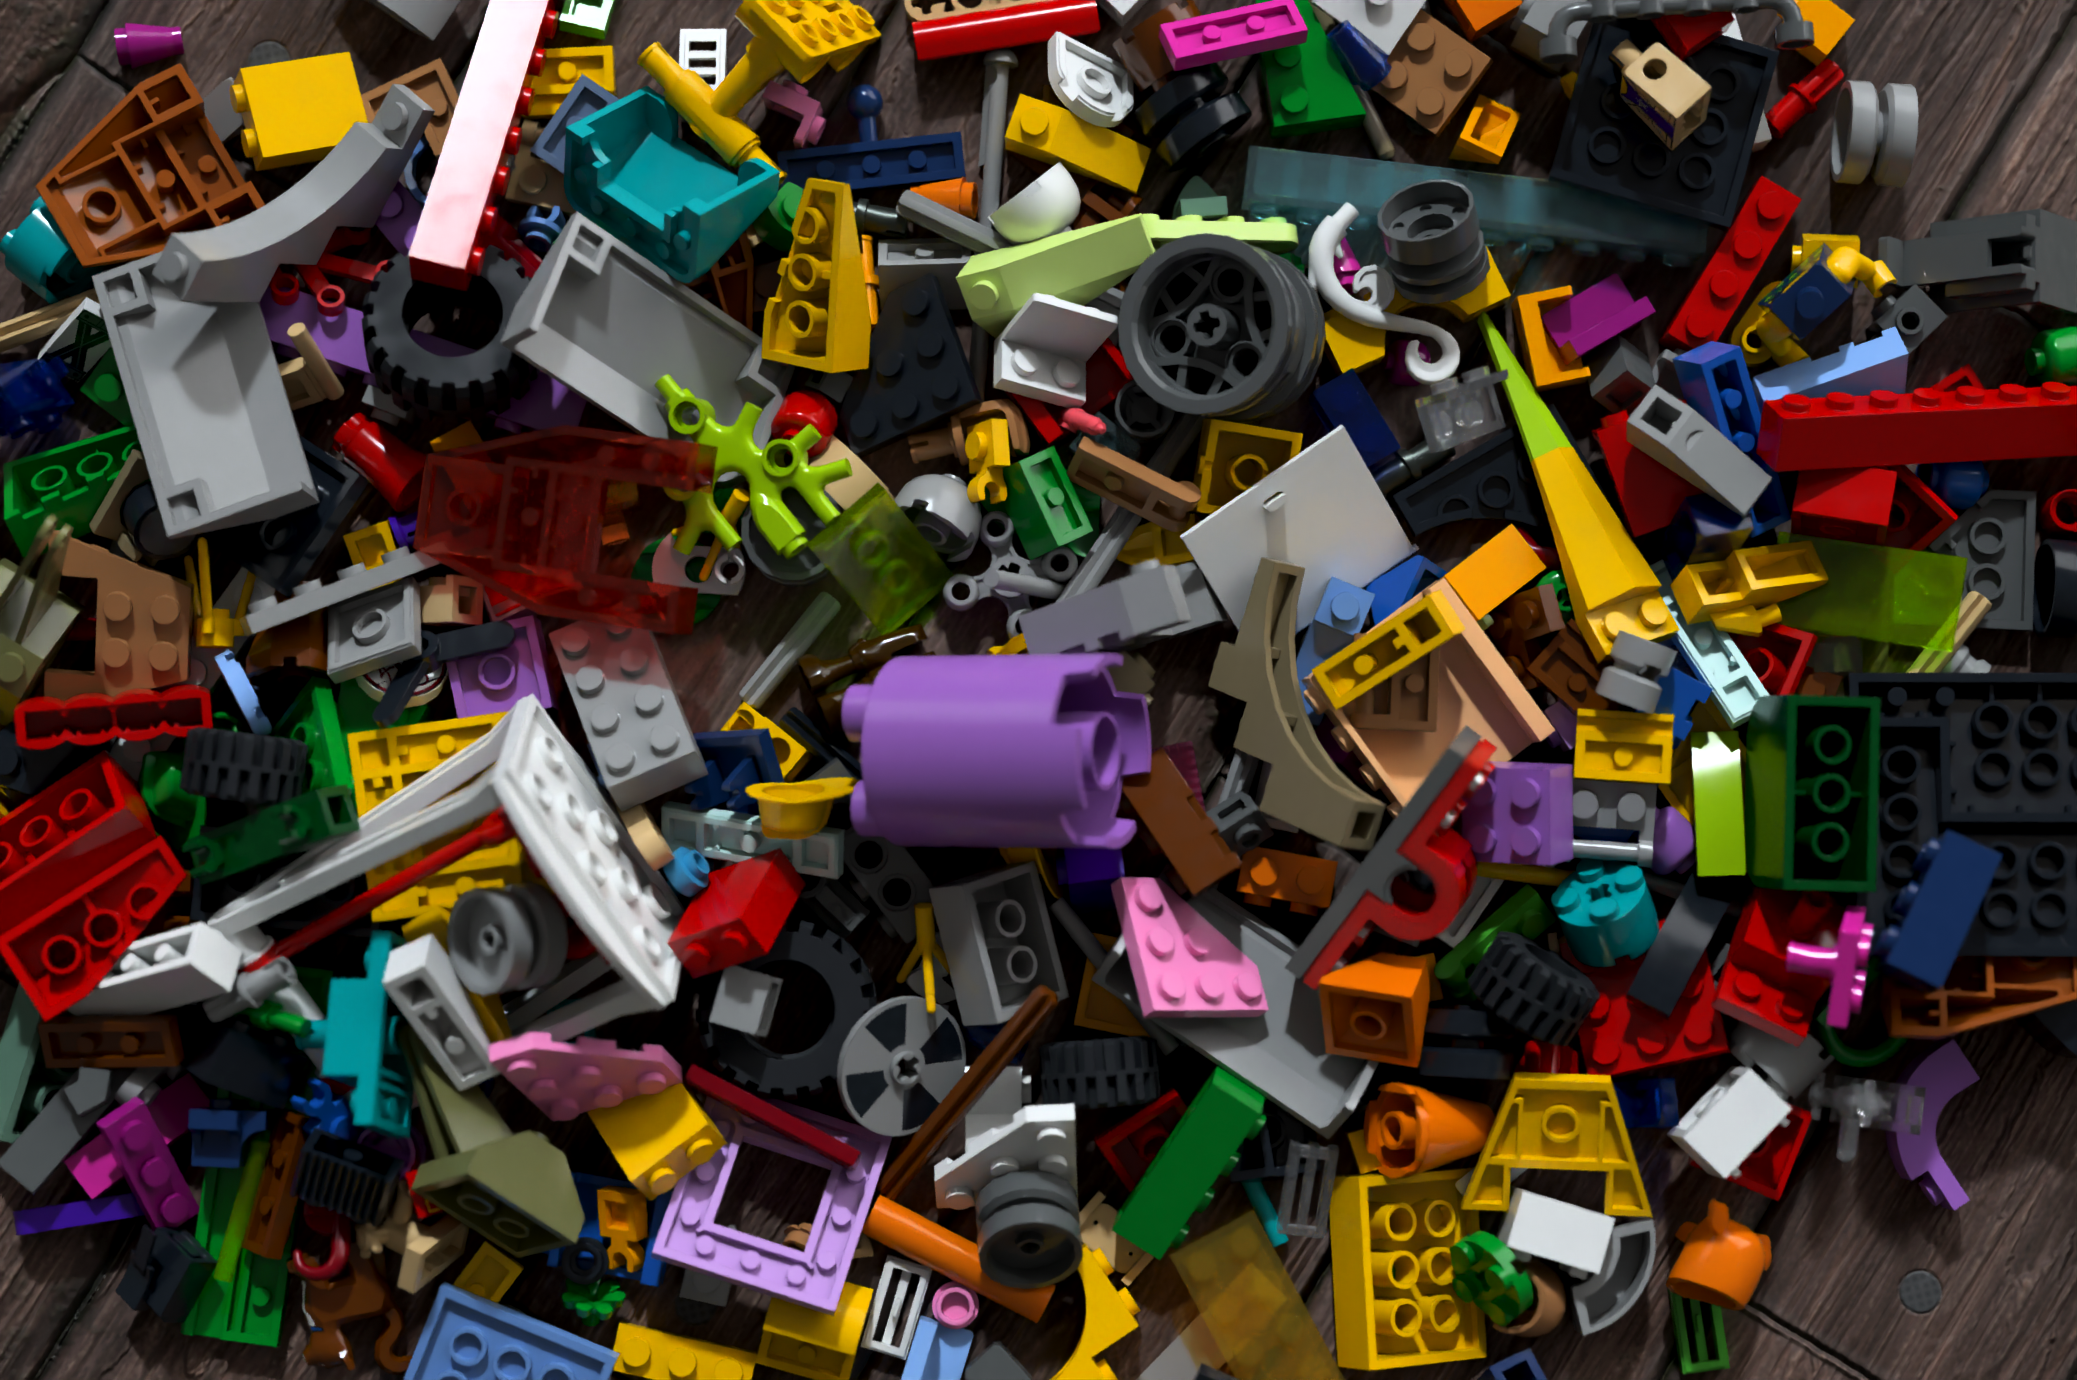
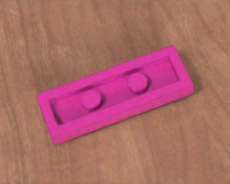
(1232, 33)

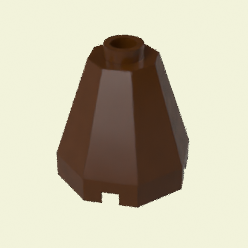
(289, 653)

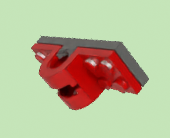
(1415, 840)

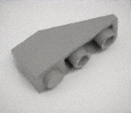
(1695, 451)

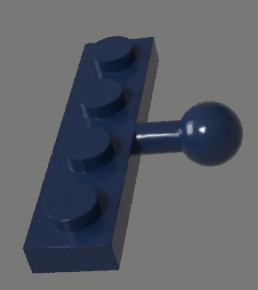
(876, 162)

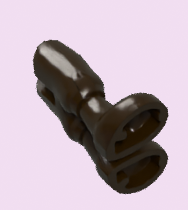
(862, 657)

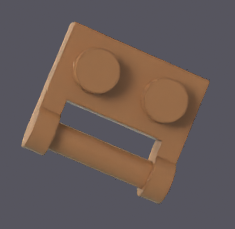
(1410, 698)

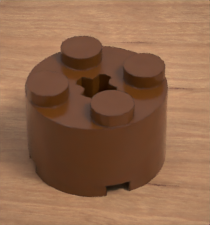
(1144, 53)

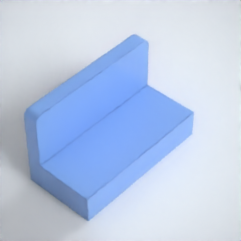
(937, 1352)

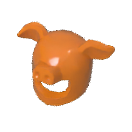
(1719, 1260)

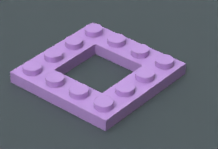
(802, 1278)

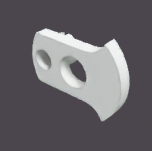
(670, 568)

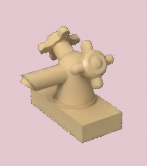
(424, 1247)

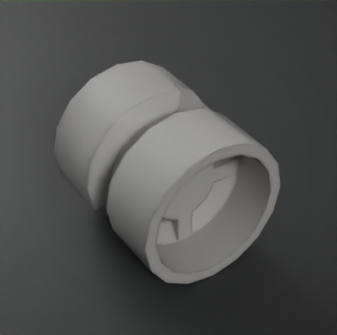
(1636, 672)

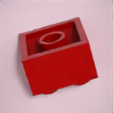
(1844, 503)

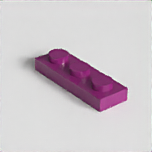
(148, 1165)

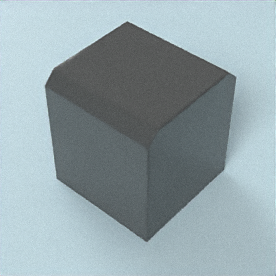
(996, 1364)

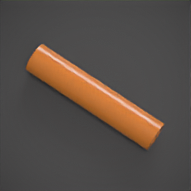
(948, 1255)

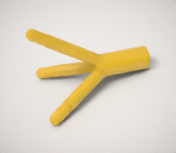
(732, 512)
(925, 945)

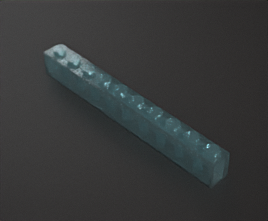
(1506, 205)

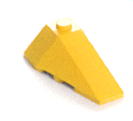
(822, 300)

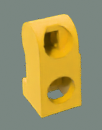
(790, 754)

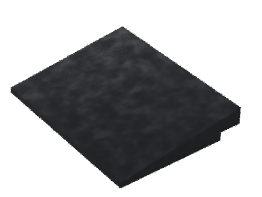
(1993, 766)

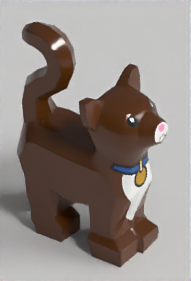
(346, 1299)

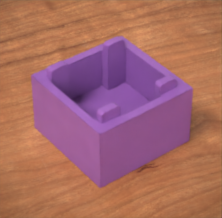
(503, 677)

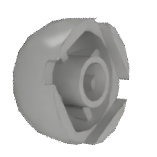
(942, 513)

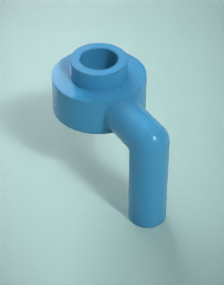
(688, 872)

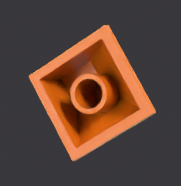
(1377, 1009)

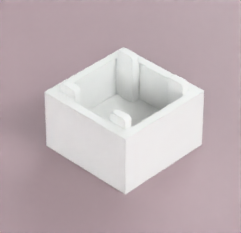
(1729, 1122)
(1555, 1231)

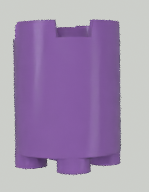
(996, 751)

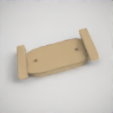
(1112, 1244)

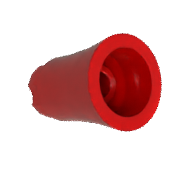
(382, 460)

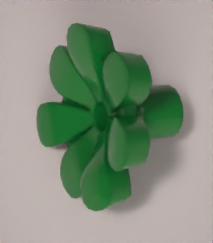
(593, 1301)

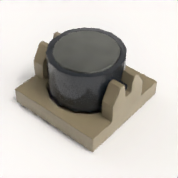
(142, 524)

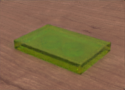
(881, 560)

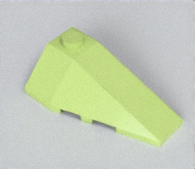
(1066, 265)

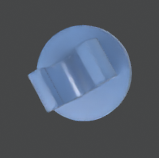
(541, 232)

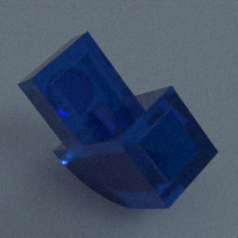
(1647, 1101)

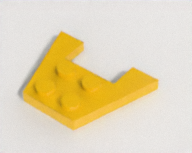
(1561, 1126)

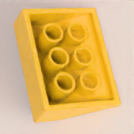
(1412, 1226)

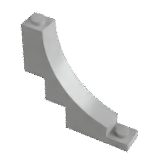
(294, 228)

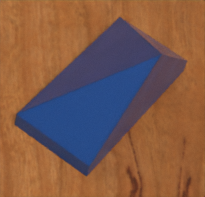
(1401, 585)

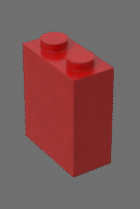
(737, 913)

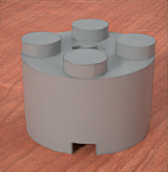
(1785, 1066)

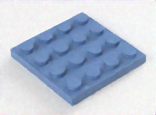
(488, 1341)

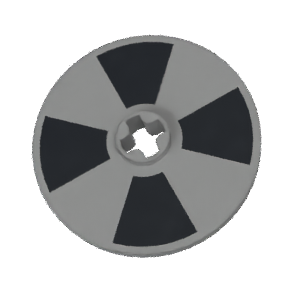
(869, 1072)

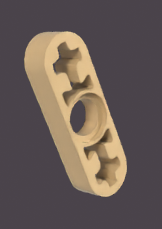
(646, 835)

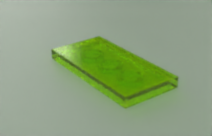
(1880, 594)

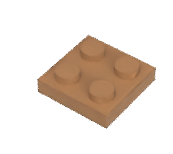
(1431, 73)

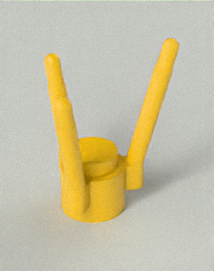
(214, 626)

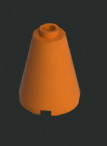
(1422, 1129)

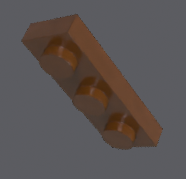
(111, 1041)
(274, 1206)

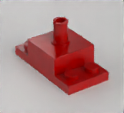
(1754, 973)

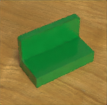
(1043, 503)

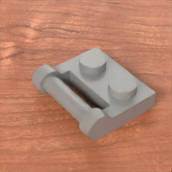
(1616, 807)

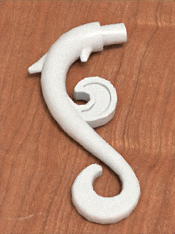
(1371, 313)

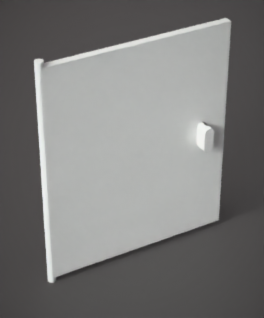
(1321, 518)

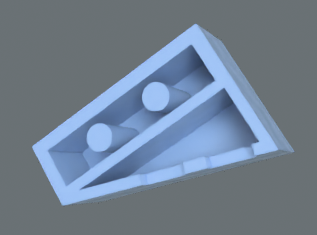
(1852, 370)

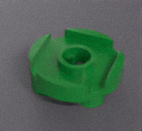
(1489, 1278)

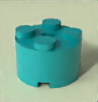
(43, 257)
(1605, 912)

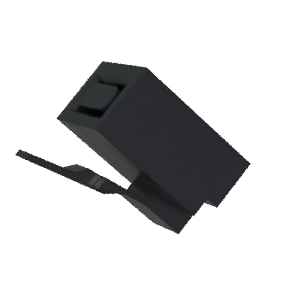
(166, 1273)

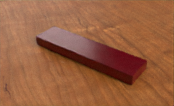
(773, 1118)

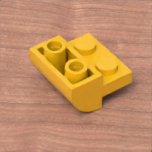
(814, 1342)

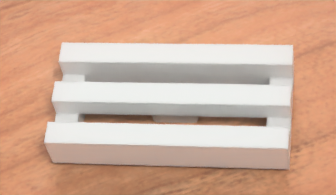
(908, 1268)

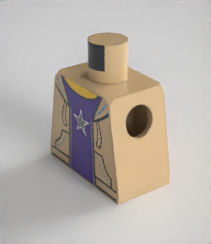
(1662, 90)

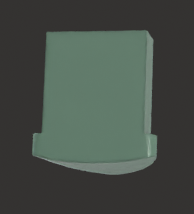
(1201, 200)

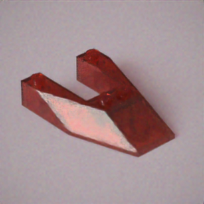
(532, 514)

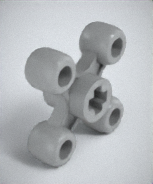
(1003, 559)

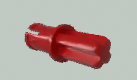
(1803, 97)

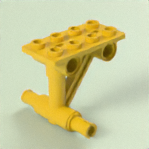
(786, 36)

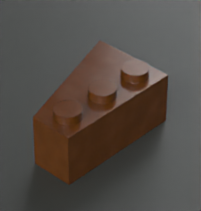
(1177, 828)

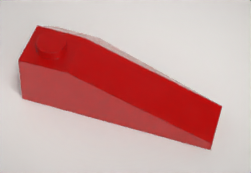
(83, 934)

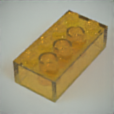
(1252, 1303)

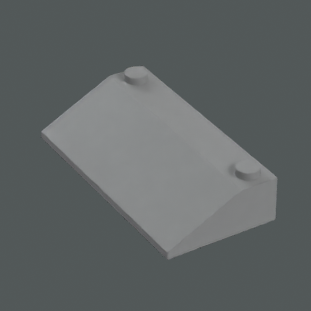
(619, 324)
(204, 404)
(1272, 1053)

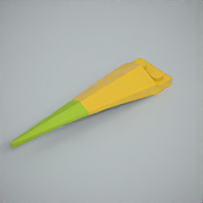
(1601, 564)

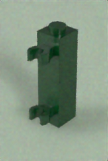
(272, 835)

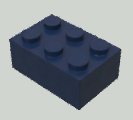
(1935, 911)

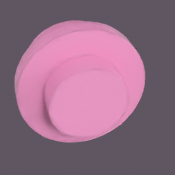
(955, 1305)

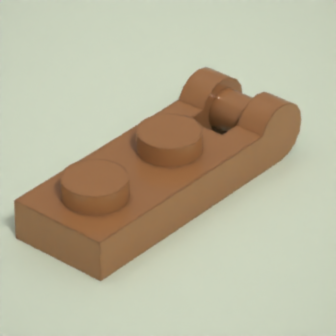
(1133, 485)

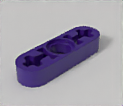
(76, 1213)

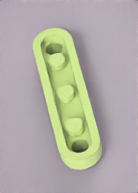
(1269, 234)

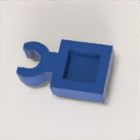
(327, 1112)

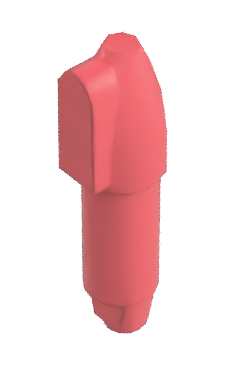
(1077, 419)

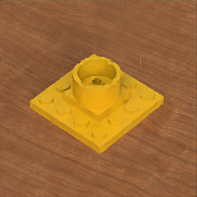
(393, 759)

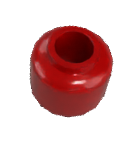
(801, 409)

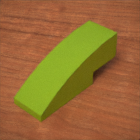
(1717, 803)

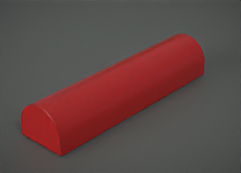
(1003, 27)

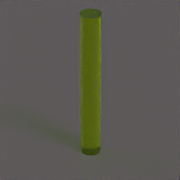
(242, 1210)

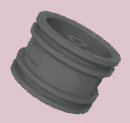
(1221, 328)

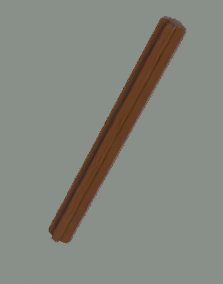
(967, 1092)

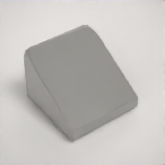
(221, 113)

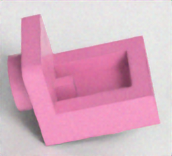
(792, 101)

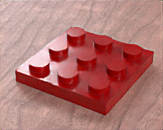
(1629, 1039)

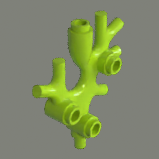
(761, 468)

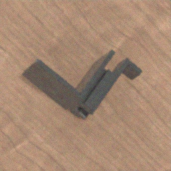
(1991, 262)

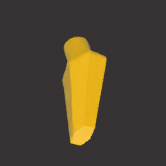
(1746, 619)

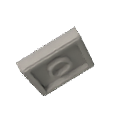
(373, 630)

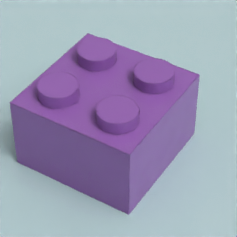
(1522, 814)

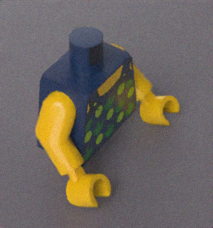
(1812, 295)

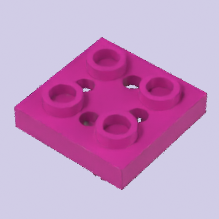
(1839, 964)

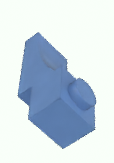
(1331, 630)

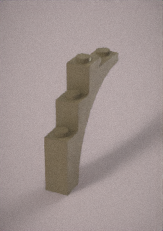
(1262, 671)

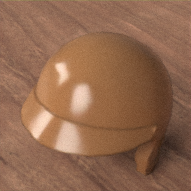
(1548, 1301)

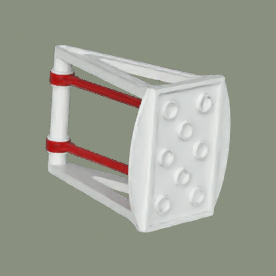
(569, 838)

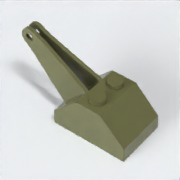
(33, 618)
(482, 1174)

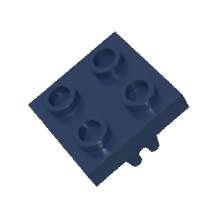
(734, 763)

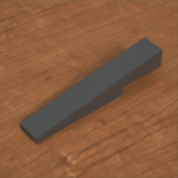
(60, 1130)

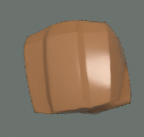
(953, 438)

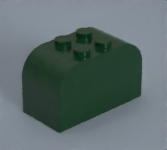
(1812, 792)

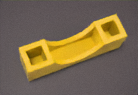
(1361, 347)

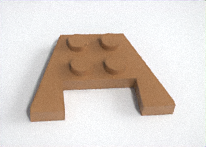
(140, 625)

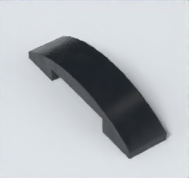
(1682, 942)

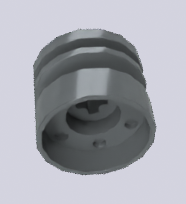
(1433, 241)

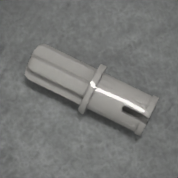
(251, 989)

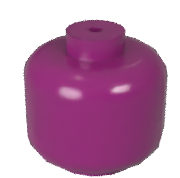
(1395, 362)

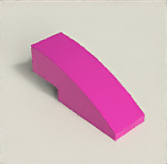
(94, 1162)

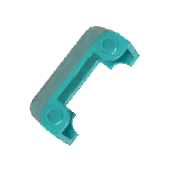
(658, 191)

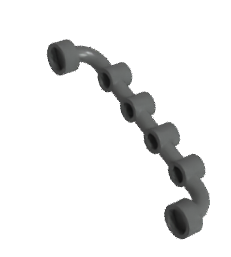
(1562, 48)

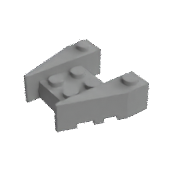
(1126, 612)

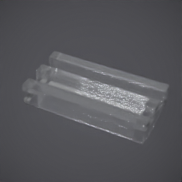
(1312, 1152)

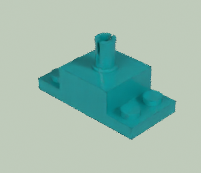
(364, 1044)

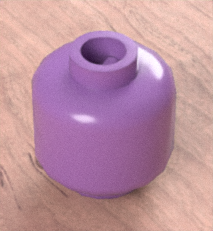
(1671, 842)

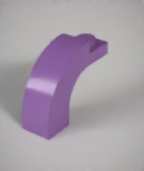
(1944, 1074)

